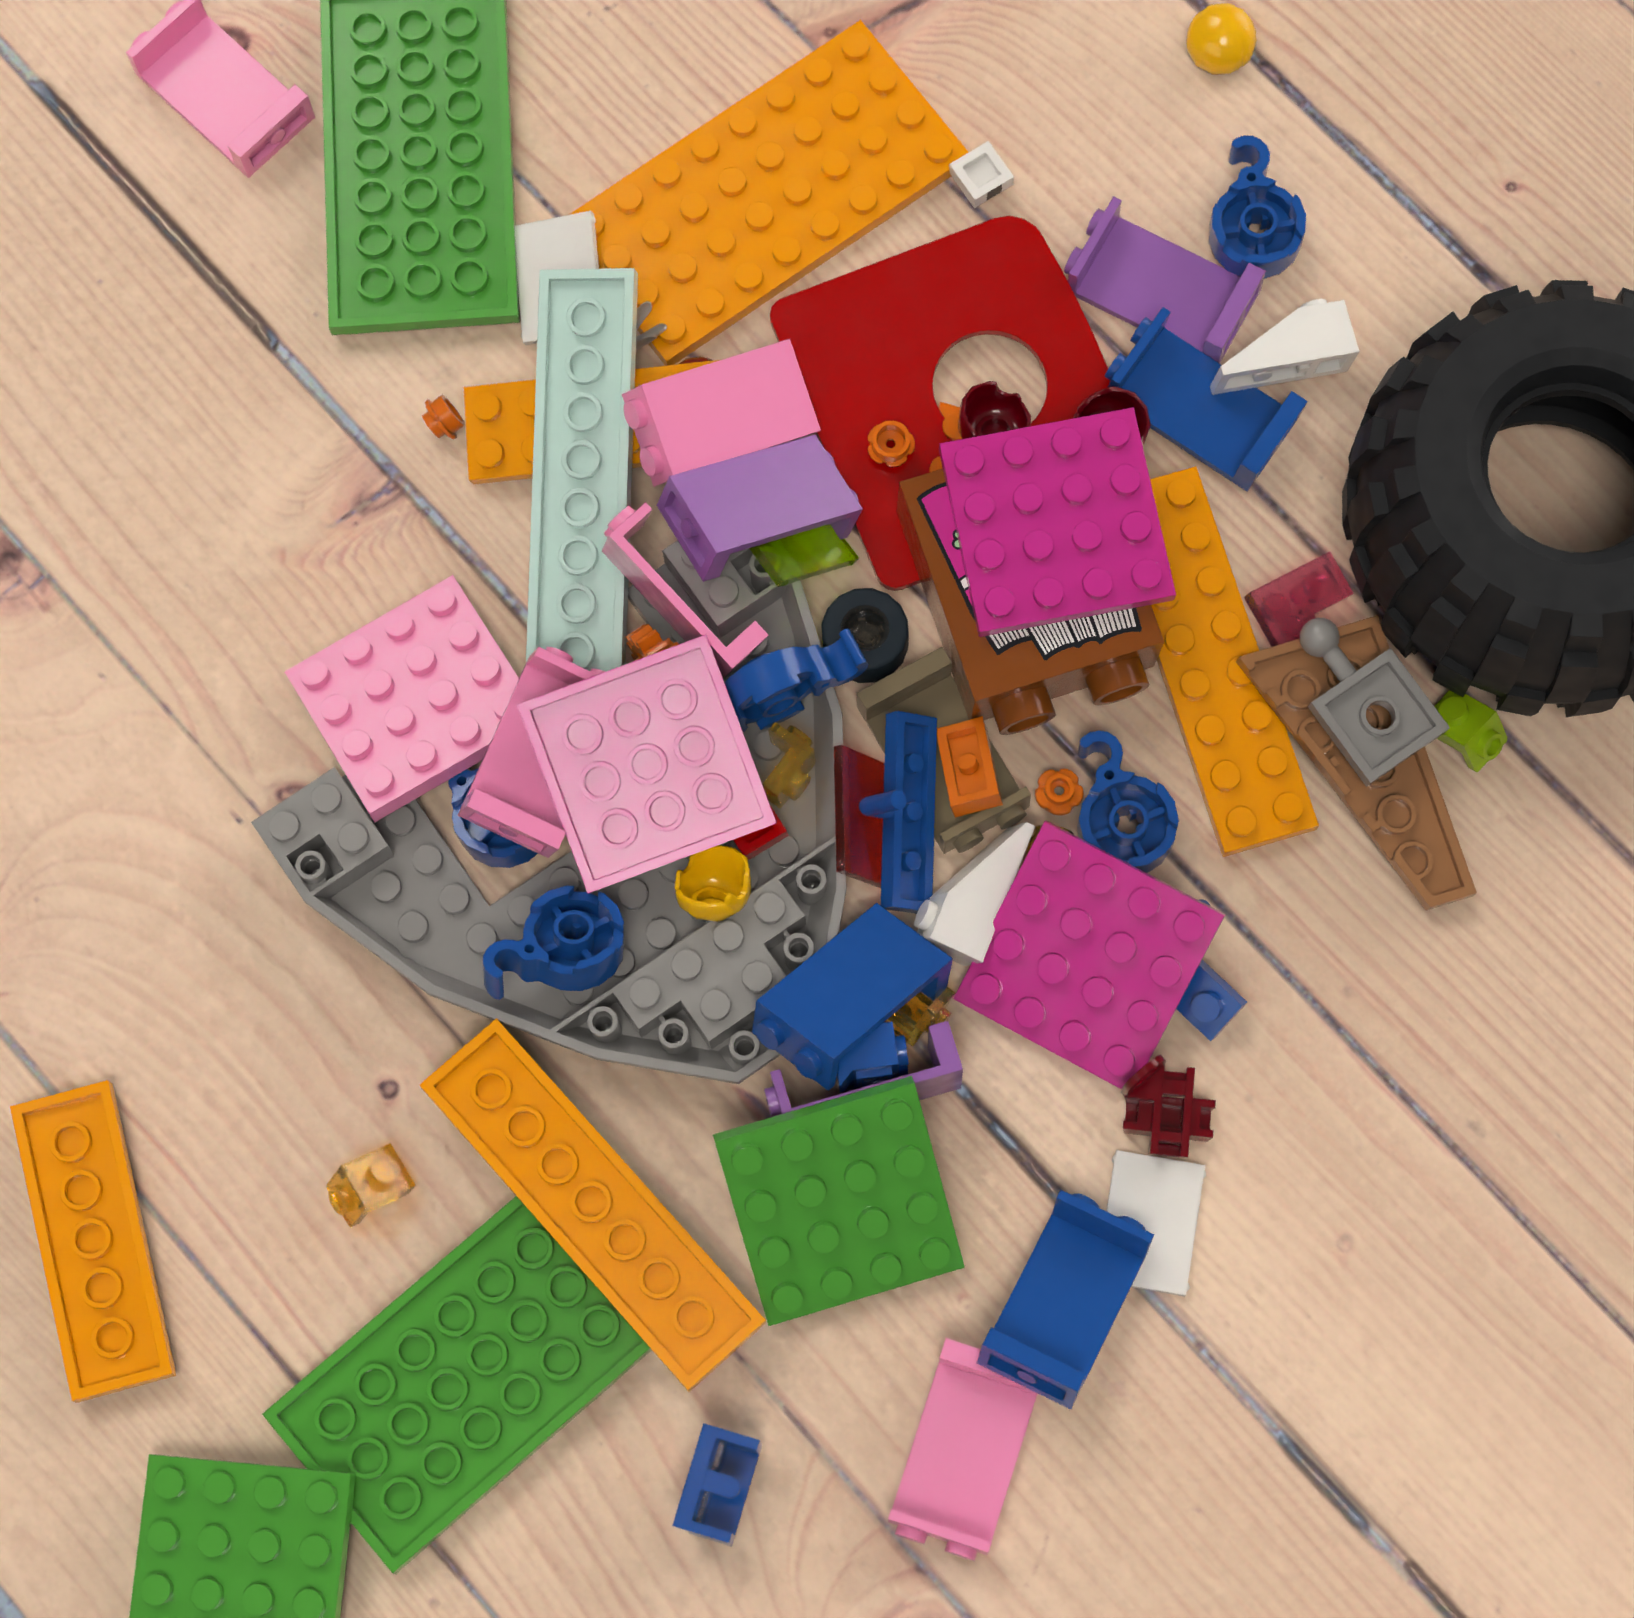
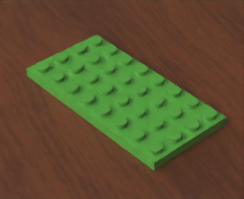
(418, 165)
(458, 1382)

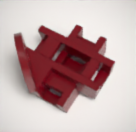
(1162, 1115)

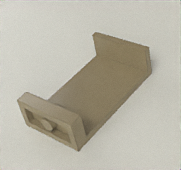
(931, 691)

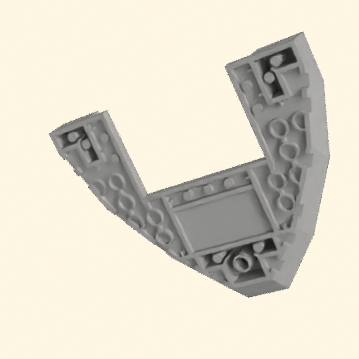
(683, 981)

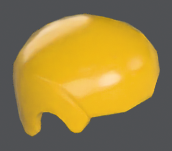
(1221, 38)
(714, 884)

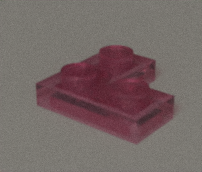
(1297, 597)

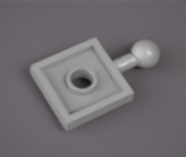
(1381, 683)

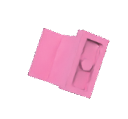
(219, 87)
(720, 411)
(664, 598)
(509, 787)
(962, 1454)

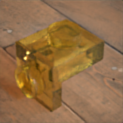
(791, 774)
(919, 1014)
(368, 1184)

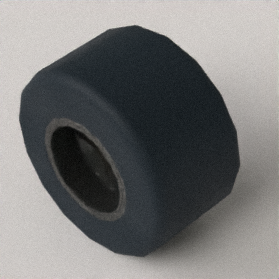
(870, 616)

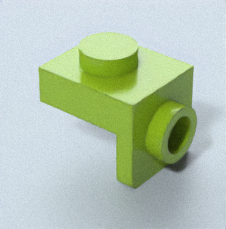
(1473, 729)

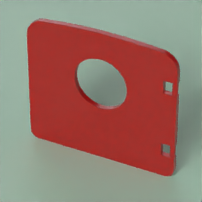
(880, 332)

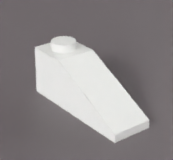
(1302, 346)
(963, 909)

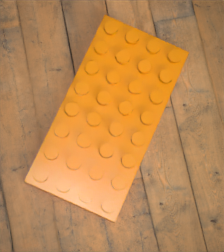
(771, 189)

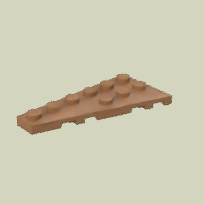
(1399, 810)

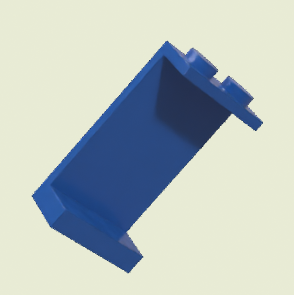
(1225, 430)
(848, 992)
(1066, 1299)

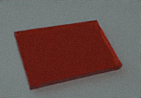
(856, 834)

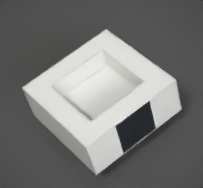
(981, 174)

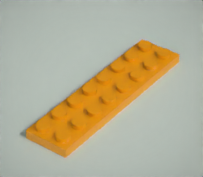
(1226, 724)
(593, 1205)

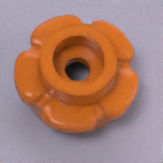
(442, 417)
(895, 432)
(1055, 803)

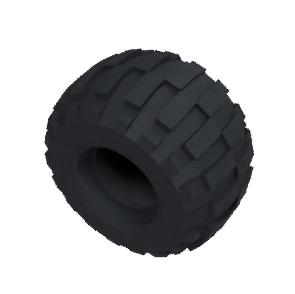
(1428, 529)

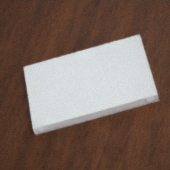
(550, 245)
(1166, 1202)

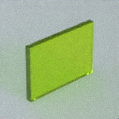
(804, 555)

